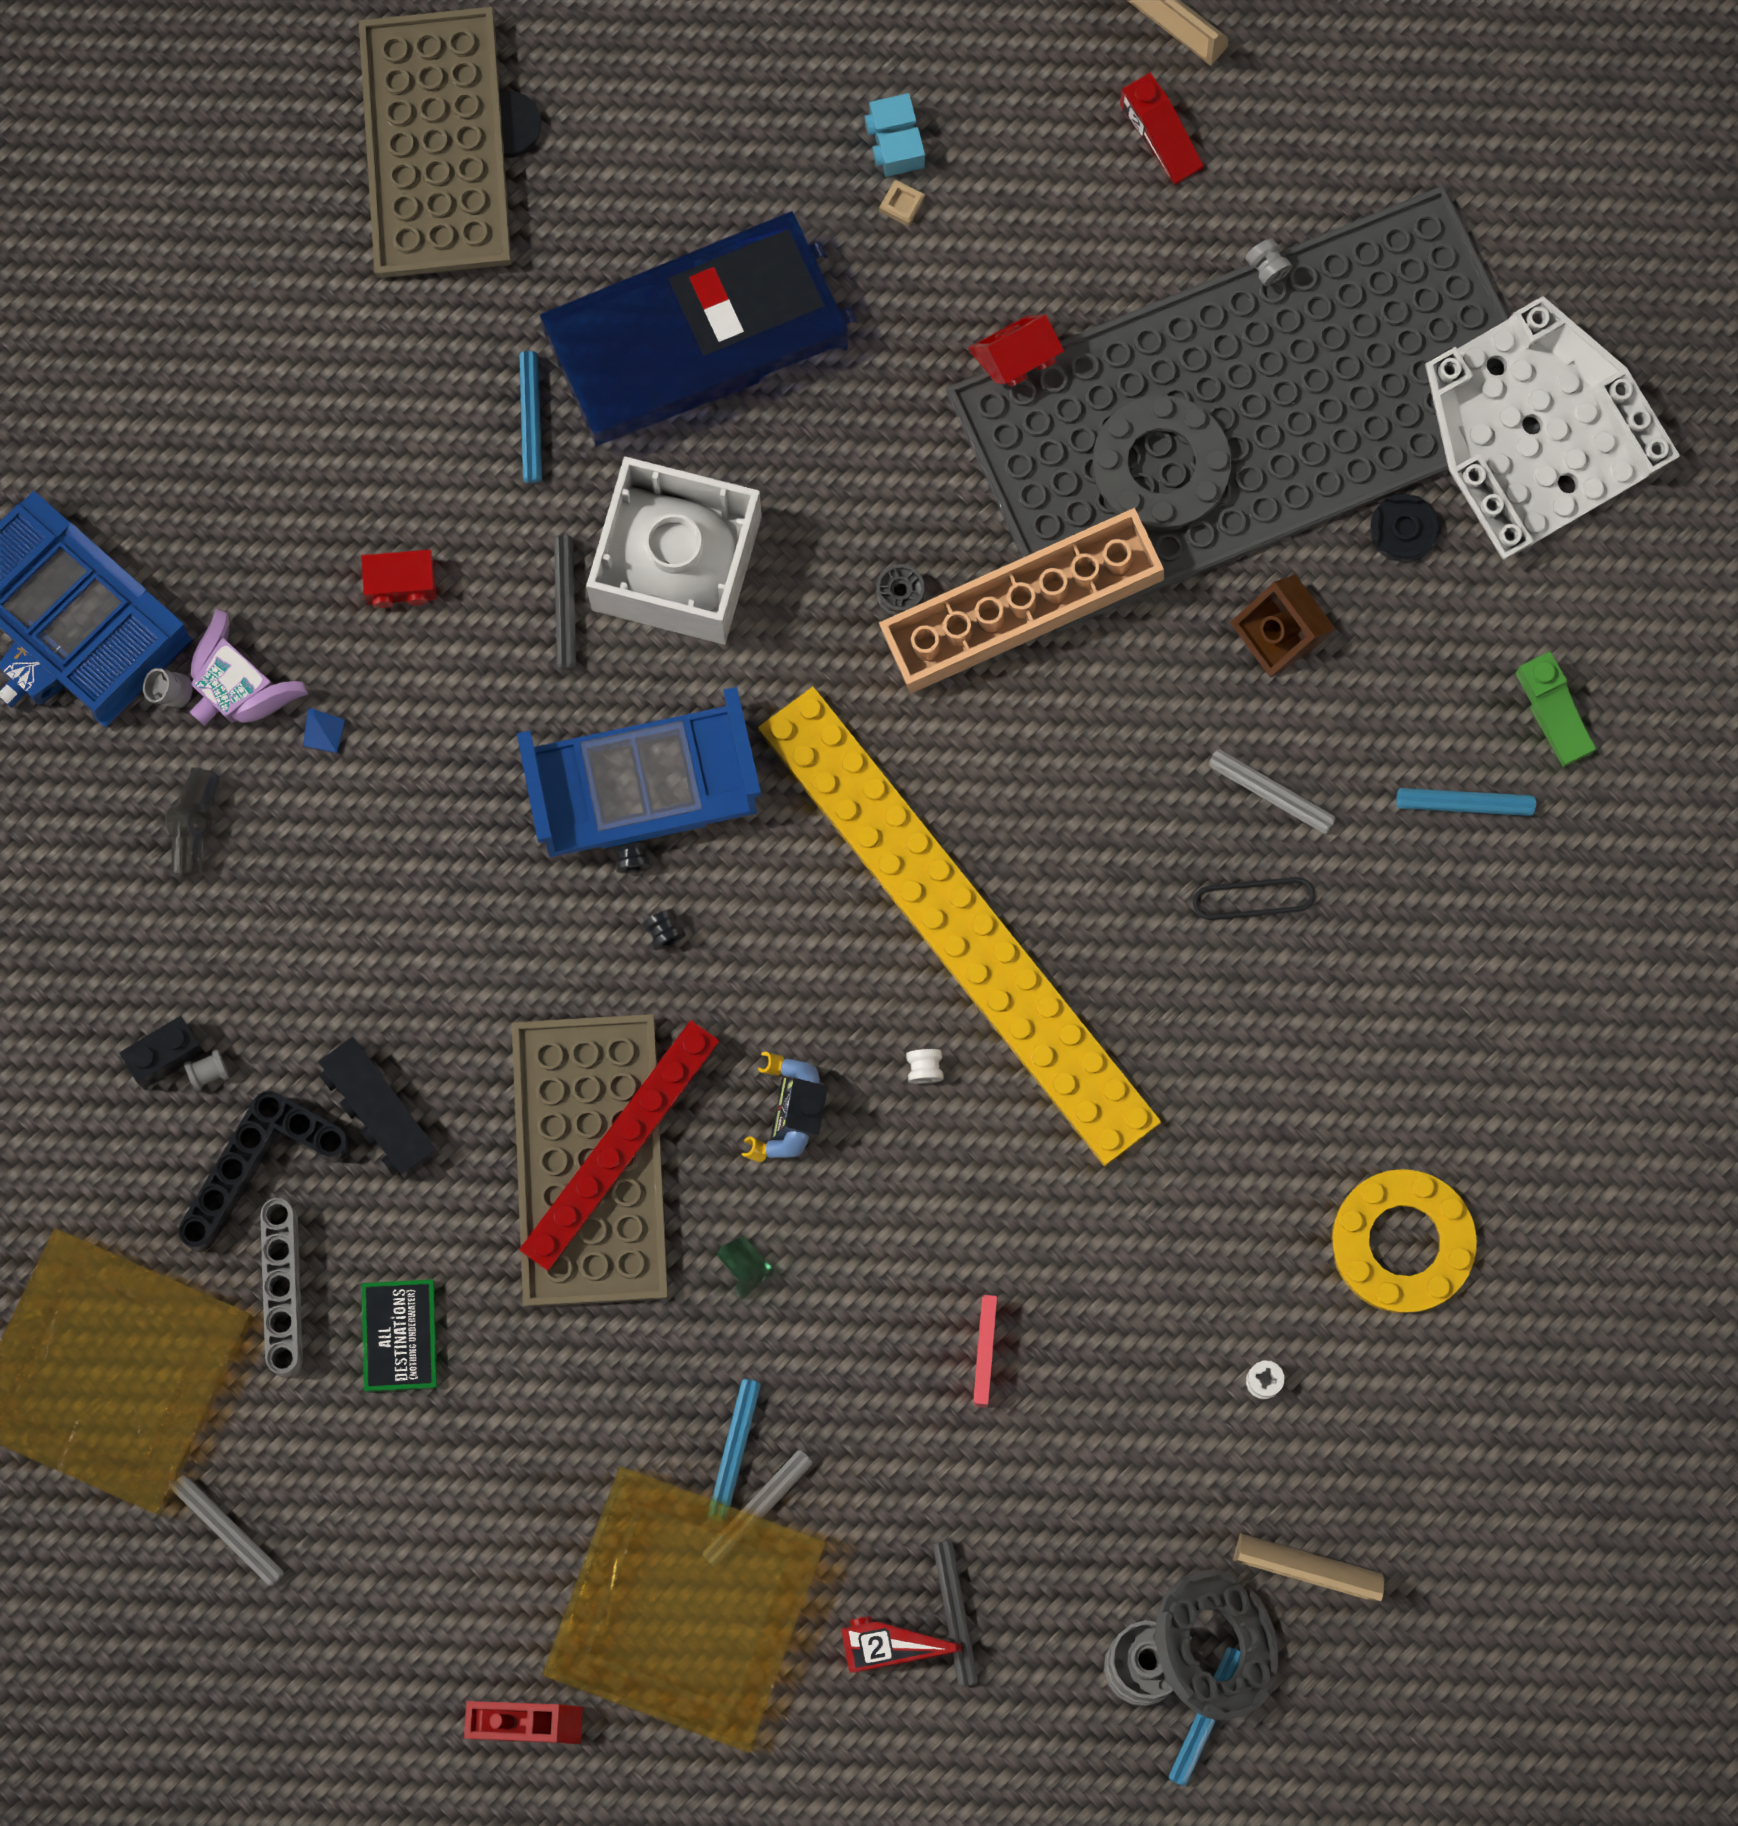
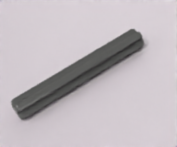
(565, 602)
(955, 1612)

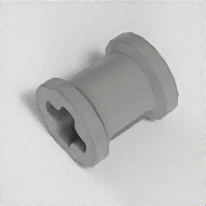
(206, 1070)

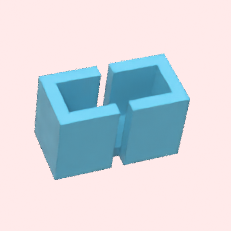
(897, 138)

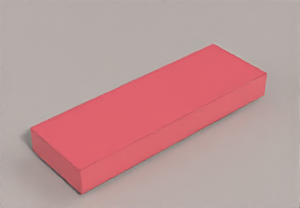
(984, 1351)

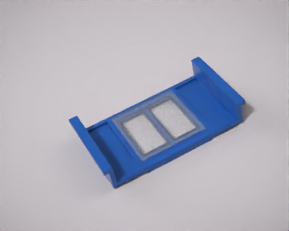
(80, 610)
(641, 780)

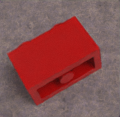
(398, 578)

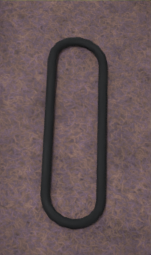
(1255, 912)

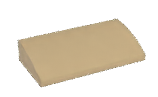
(1185, 26)
(1309, 1567)

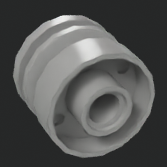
(1123, 1670)

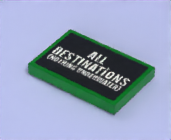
(399, 1335)

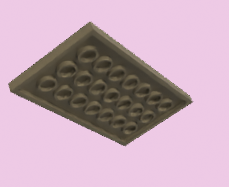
(434, 142)
(568, 1094)

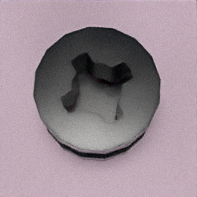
(632, 857)
(664, 929)

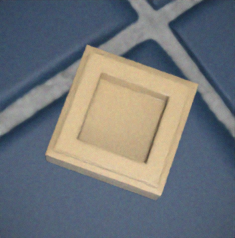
(901, 203)

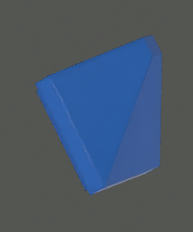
(323, 731)

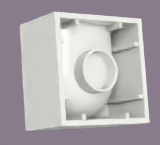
(674, 550)

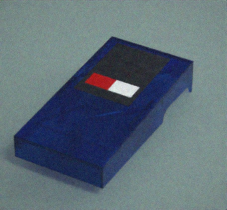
(695, 328)

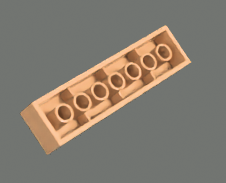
(1022, 600)

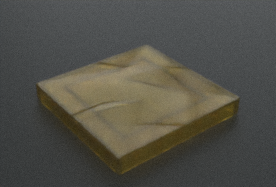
(112, 1370)
(684, 1609)

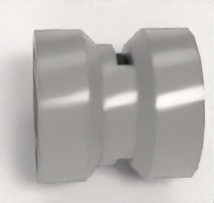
(1268, 262)
(167, 688)

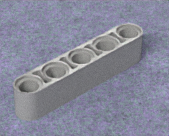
(272, 1272)

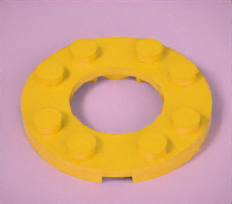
(1365, 1274)

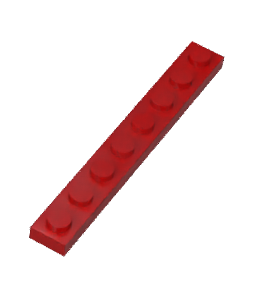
(619, 1146)

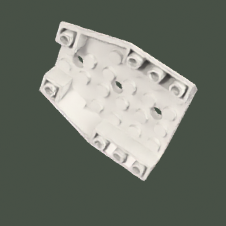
(1588, 417)

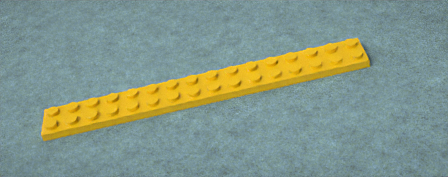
(959, 926)

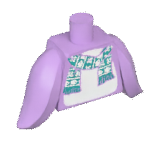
(232, 682)

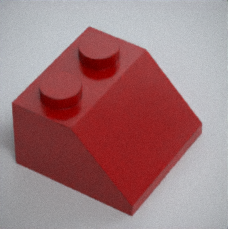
(1018, 349)

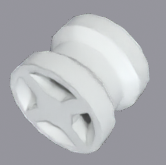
(924, 1066)
(1257, 1384)

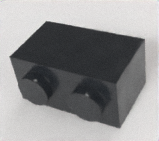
(162, 1052)

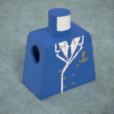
(26, 678)

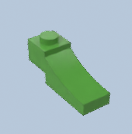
(1555, 709)

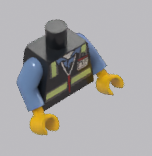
(797, 1110)

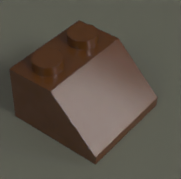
(1282, 625)

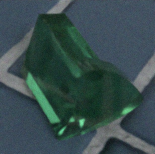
(745, 1264)

